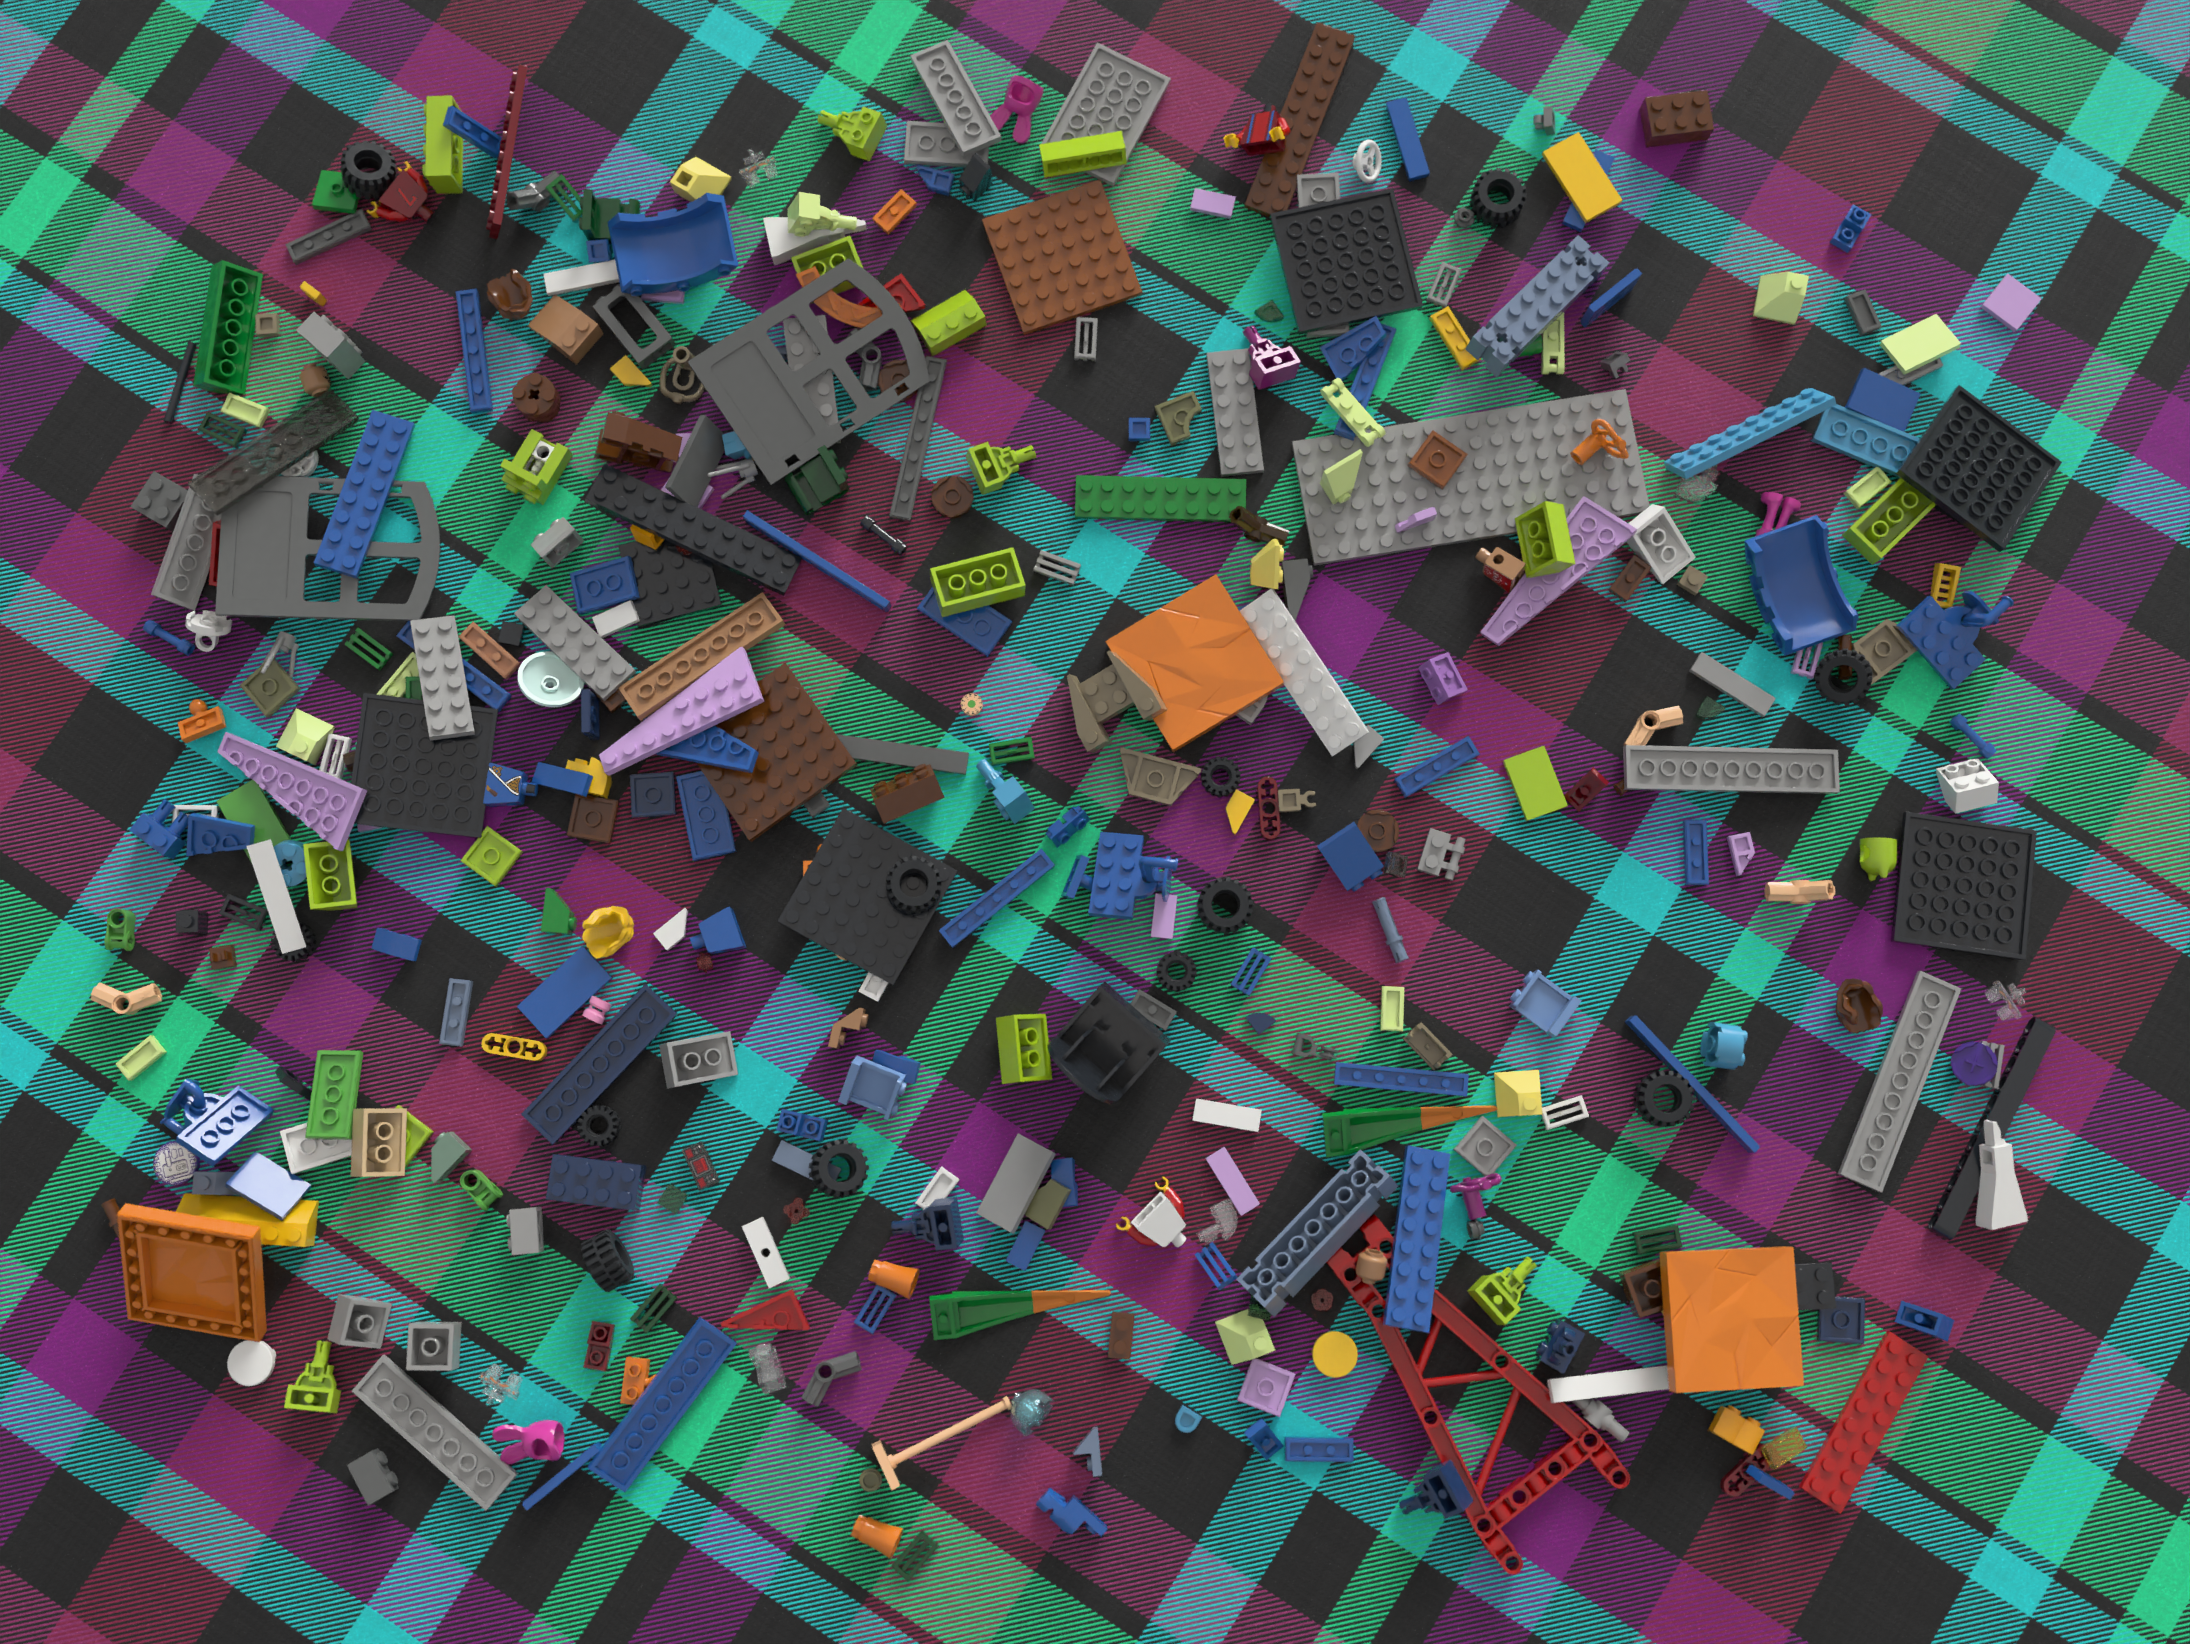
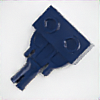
(935, 1224)
(1559, 1345)
(1440, 1491)

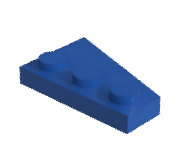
(1353, 347)
(215, 834)

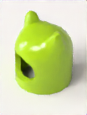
(1878, 856)

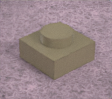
(267, 325)
(1692, 580)

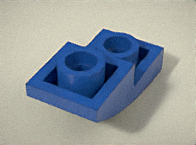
(1850, 228)
(396, 944)
(898, 1063)
(802, 1125)
(1064, 1172)

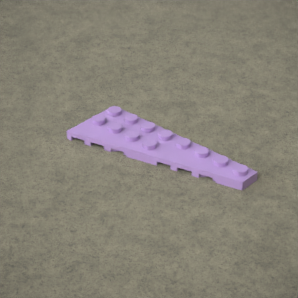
(1593, 538)
(705, 703)
(312, 795)

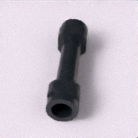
(869, 524)

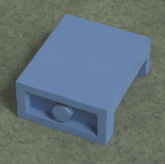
(1544, 1003)
(873, 1086)

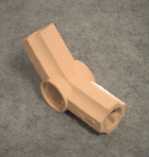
(1661, 719)
(1799, 891)
(137, 999)

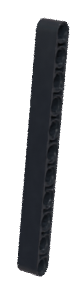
(2001, 1109)

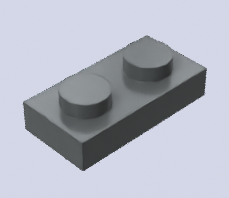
(1153, 1010)

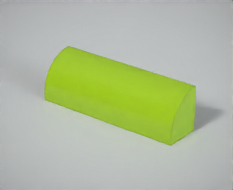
(1083, 154)

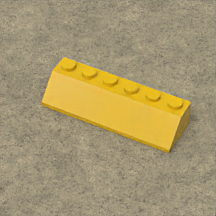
(295, 1230)

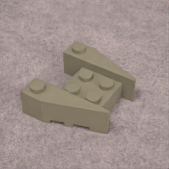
(1107, 696)

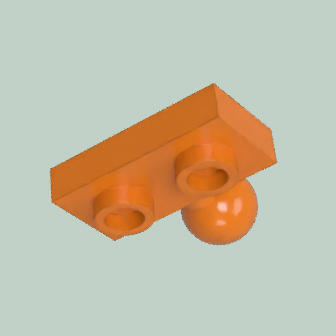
(202, 723)
(635, 1379)

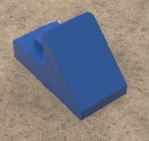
(1263, 1439)

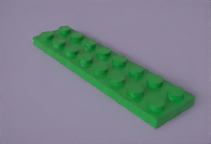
(1158, 498)

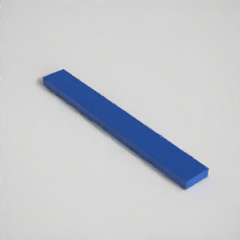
(817, 561)
(1700, 1091)

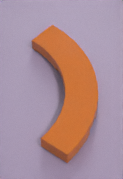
(837, 306)

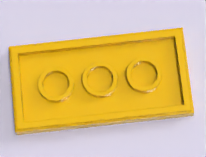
(1582, 177)

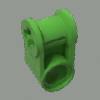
(117, 931)
(481, 1189)

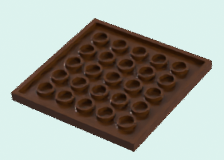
(794, 760)

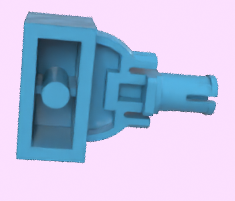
(1009, 795)

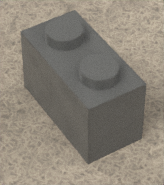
(373, 1476)

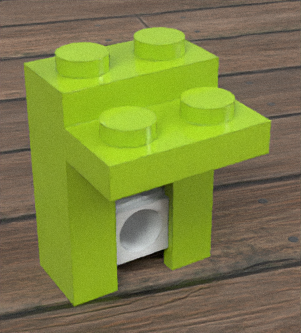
(549, 469)

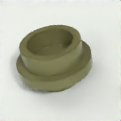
(870, 1479)

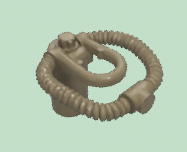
(681, 356)

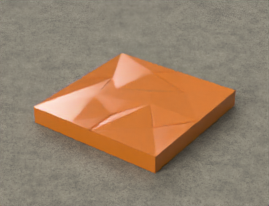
(1198, 661)
(192, 1272)
(1731, 1319)

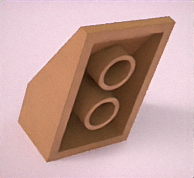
(566, 328)

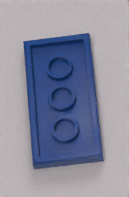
(977, 627)
(705, 817)
(564, 992)

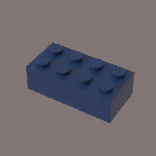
(596, 1182)

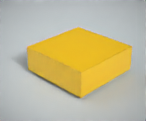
(313, 294)

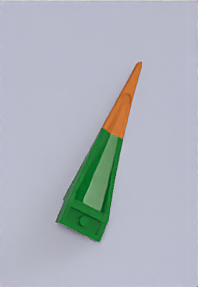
(1363, 1128)
(971, 1311)

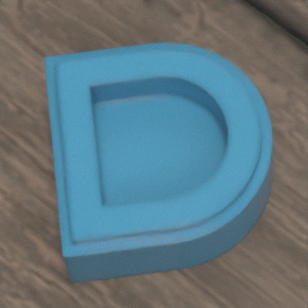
(1186, 1419)

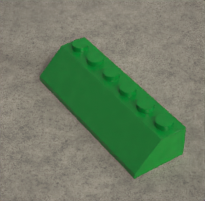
(228, 329)

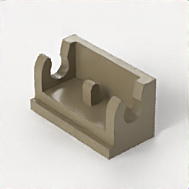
(1427, 1046)

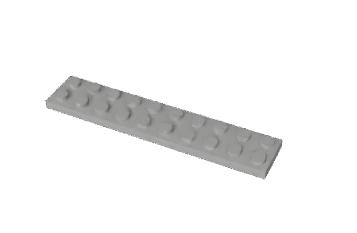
(1731, 769)
(1899, 1081)

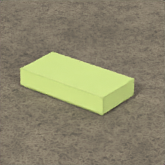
(245, 410)
(1867, 487)
(1392, 1008)
(140, 1058)

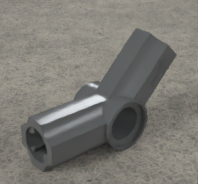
(533, 195)
(869, 369)
(840, 1367)

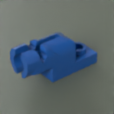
(1070, 1514)

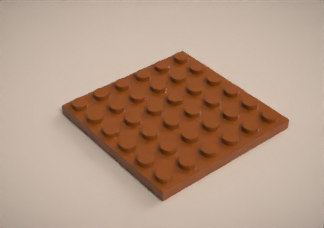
(1062, 257)

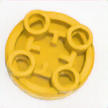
(1334, 1354)

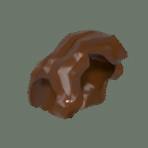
(511, 295)
(1858, 1006)

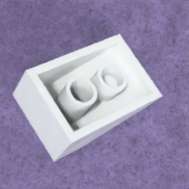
(1659, 543)

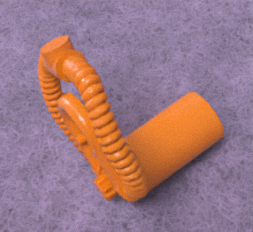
(1597, 440)

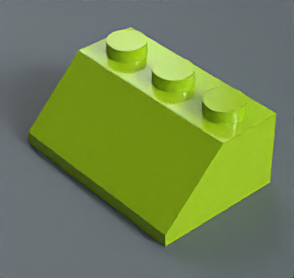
(949, 322)
(1545, 540)
(330, 876)
(1023, 1048)

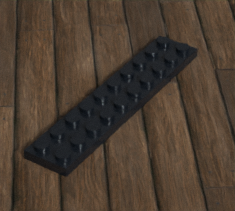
(693, 529)

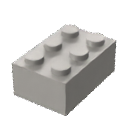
(332, 344)

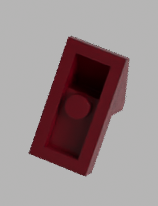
(1586, 789)

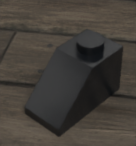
(975, 178)

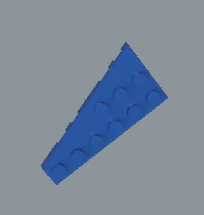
(715, 749)

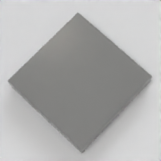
(1484, 1147)

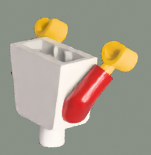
(1159, 1221)

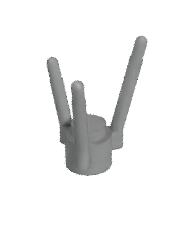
(746, 469)
(283, 643)

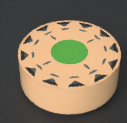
(971, 704)

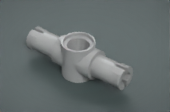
(1601, 1417)

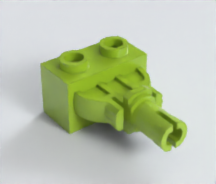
(858, 130)
(995, 465)
(1501, 1291)
(316, 1386)

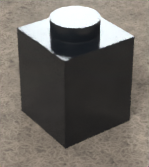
(192, 922)

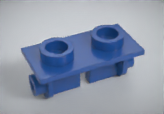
(1075, 820)

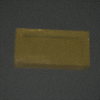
(1784, 1448)

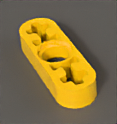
(528, 1055)

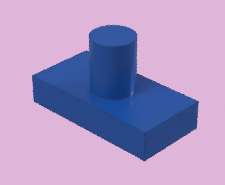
(1077, 878)

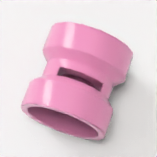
(594, 1014)

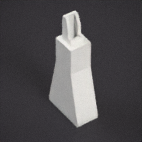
(786, 245)
(1999, 1193)

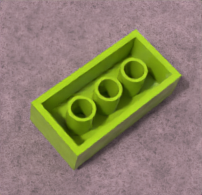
(442, 148)
(1888, 520)
(977, 582)

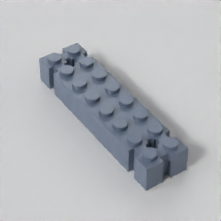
(1537, 306)
(1317, 1232)

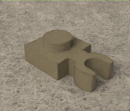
(1291, 800)

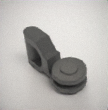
(1297, 1050)

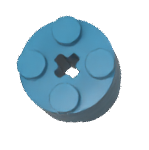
(294, 851)
(1723, 1046)

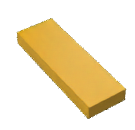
(1453, 337)

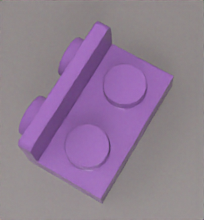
(1442, 678)

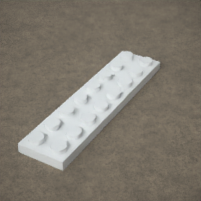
(1303, 673)

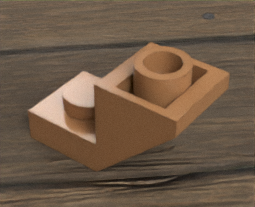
(853, 1021)

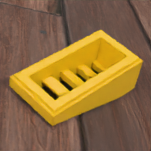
(1953, 581)

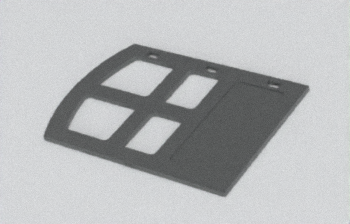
(768, 400)
(268, 546)

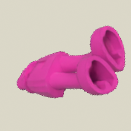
(1773, 502)

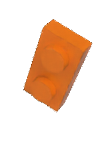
(894, 211)

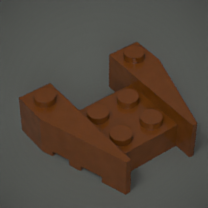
(637, 443)

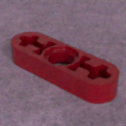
(1273, 792)
(1731, 1475)

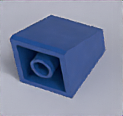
(1351, 857)

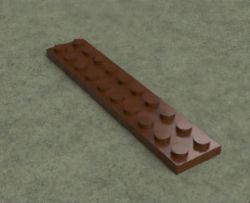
(1304, 114)

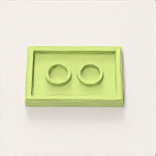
(1920, 344)

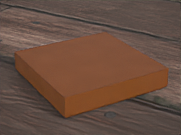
(1437, 460)

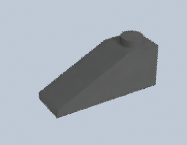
(1295, 583)

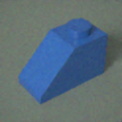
(1924, 1320)

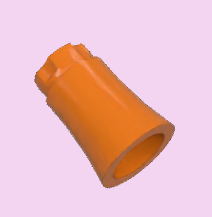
(894, 1277)
(877, 1535)

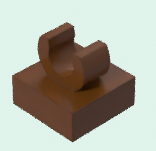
(222, 957)

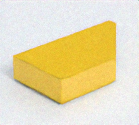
(629, 374)
(1237, 809)

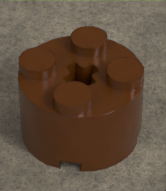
(528, 390)

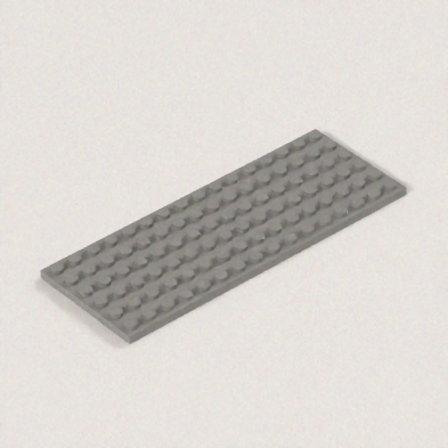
(1511, 466)

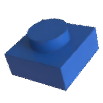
(598, 250)
(1139, 429)

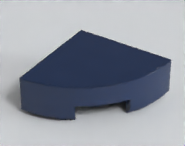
(1260, 1021)

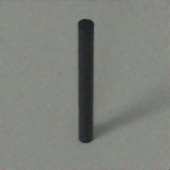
(180, 381)

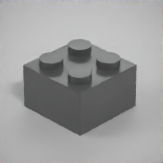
(160, 501)

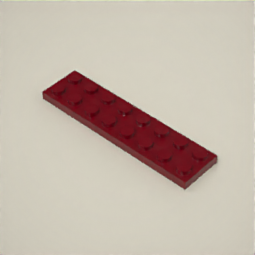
(506, 151)

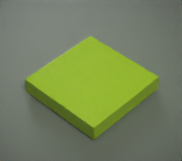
(491, 856)
(416, 1136)

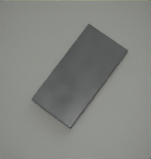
(696, 461)

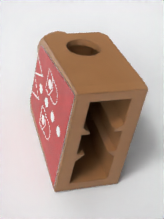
(1501, 567)

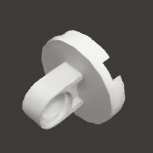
(207, 625)

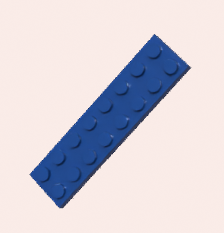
(364, 494)
(1416, 1239)
(662, 1404)

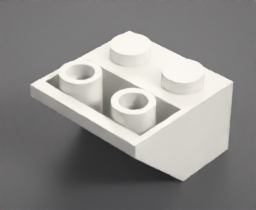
(1967, 785)

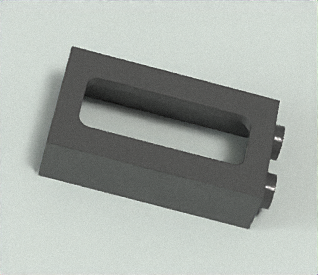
(652, 352)

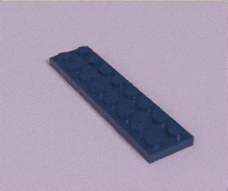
(599, 1064)

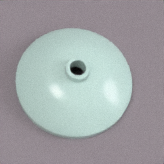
(545, 671)

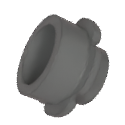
(1460, 221)
(1475, 1229)

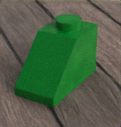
(557, 915)

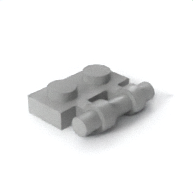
(1434, 853)

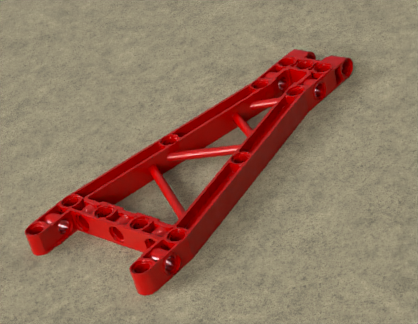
(1538, 1479)

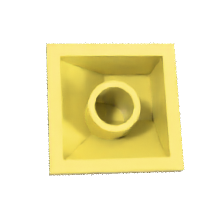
(1518, 1093)

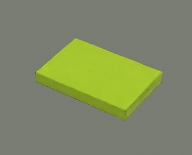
(1535, 783)

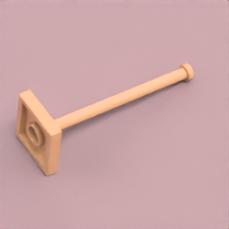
(889, 1462)

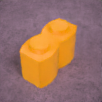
(1737, 1430)

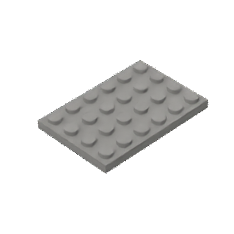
(1108, 98)

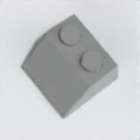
(557, 542)
(359, 1321)

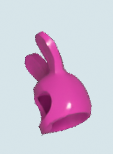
(1021, 98)
(539, 1441)

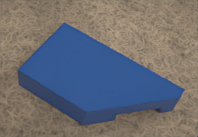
(936, 180)

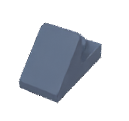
(1091, 1445)

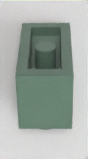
(447, 1155)

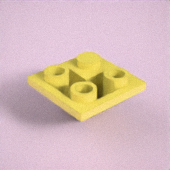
(697, 178)
(1265, 566)

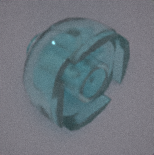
(1029, 1410)

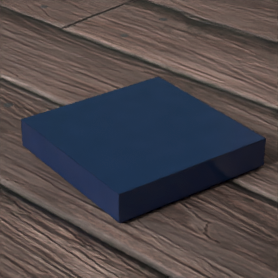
(590, 715)
(653, 795)
(1844, 1322)

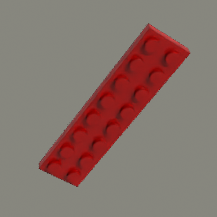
(1863, 1422)

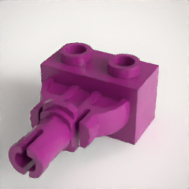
(1269, 362)

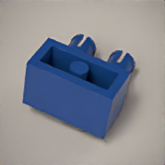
(159, 836)

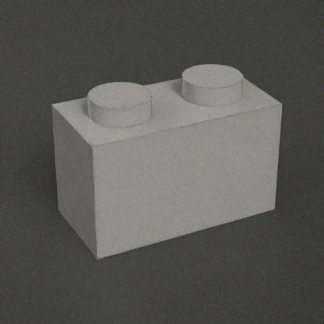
(526, 1231)

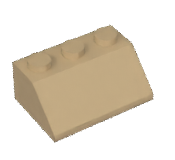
(378, 1142)

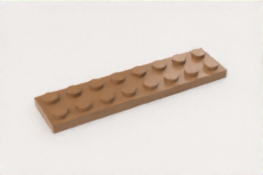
(696, 657)

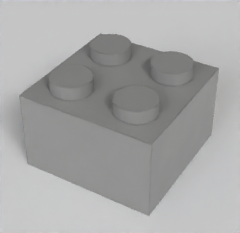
(433, 1346)

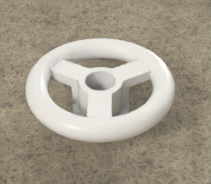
(1364, 161)

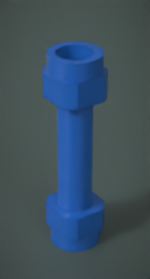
(155, 630)
(1959, 722)

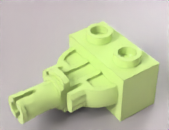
(807, 215)

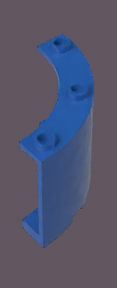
(674, 247)
(1798, 586)

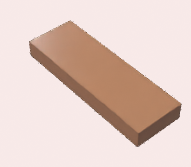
(489, 650)

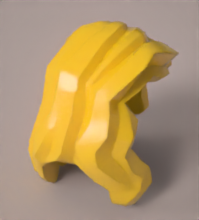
(607, 931)

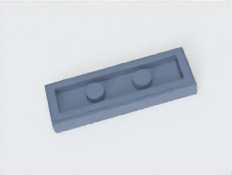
(456, 1012)
(799, 1160)

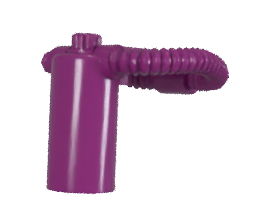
(1471, 1195)

